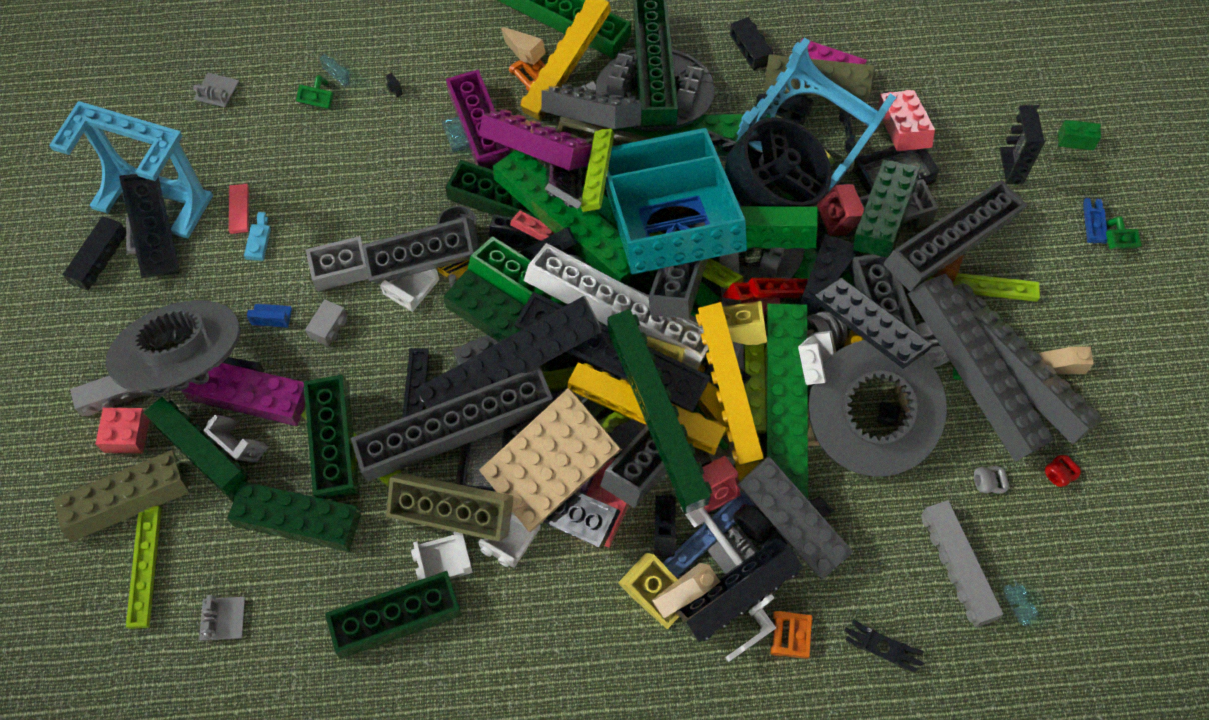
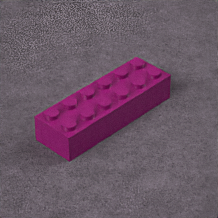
(470, 103)
(535, 139)
(251, 393)

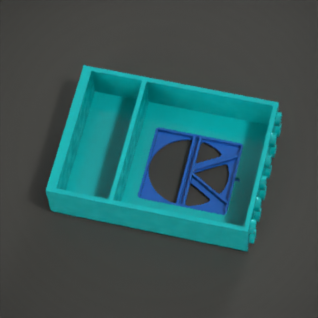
(669, 173)

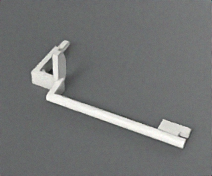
(700, 516)

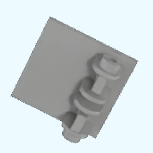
(215, 90)
(739, 542)
(222, 618)

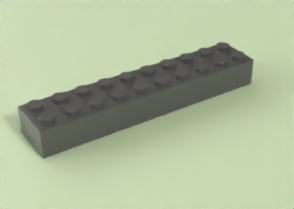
(954, 235)
(980, 367)
(1035, 378)
(451, 424)

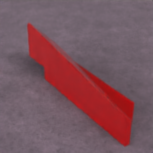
(767, 288)

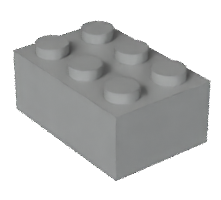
(337, 263)

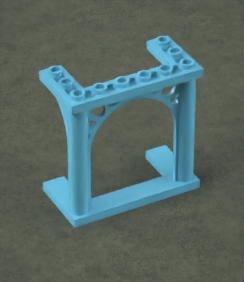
(803, 69)
(165, 145)

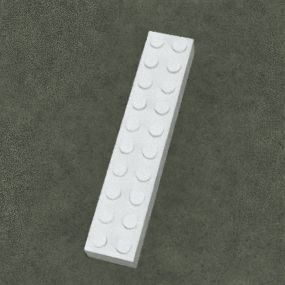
(571, 279)

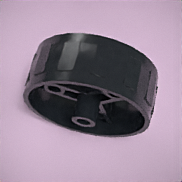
(783, 148)

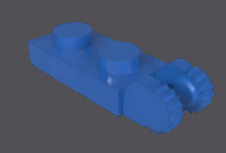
(1095, 221)

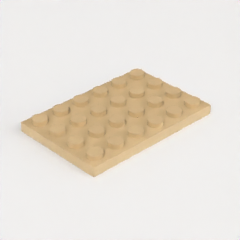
(550, 459)

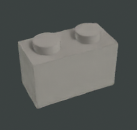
(326, 323)

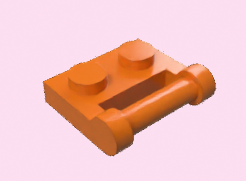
(532, 70)
(798, 636)

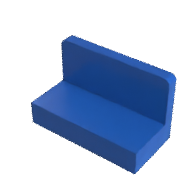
(270, 315)

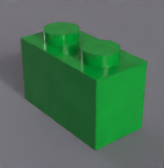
(1079, 135)

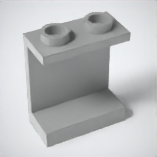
(247, 450)

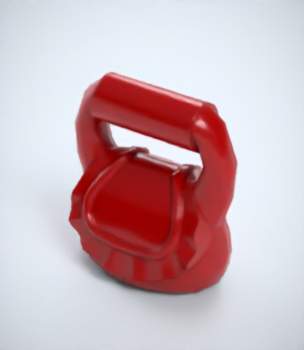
(1059, 473)

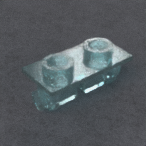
(1025, 610)

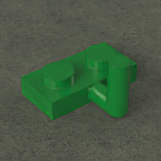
(314, 95)
(1121, 237)

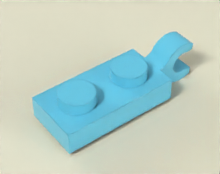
(258, 239)

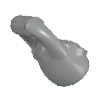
(986, 480)

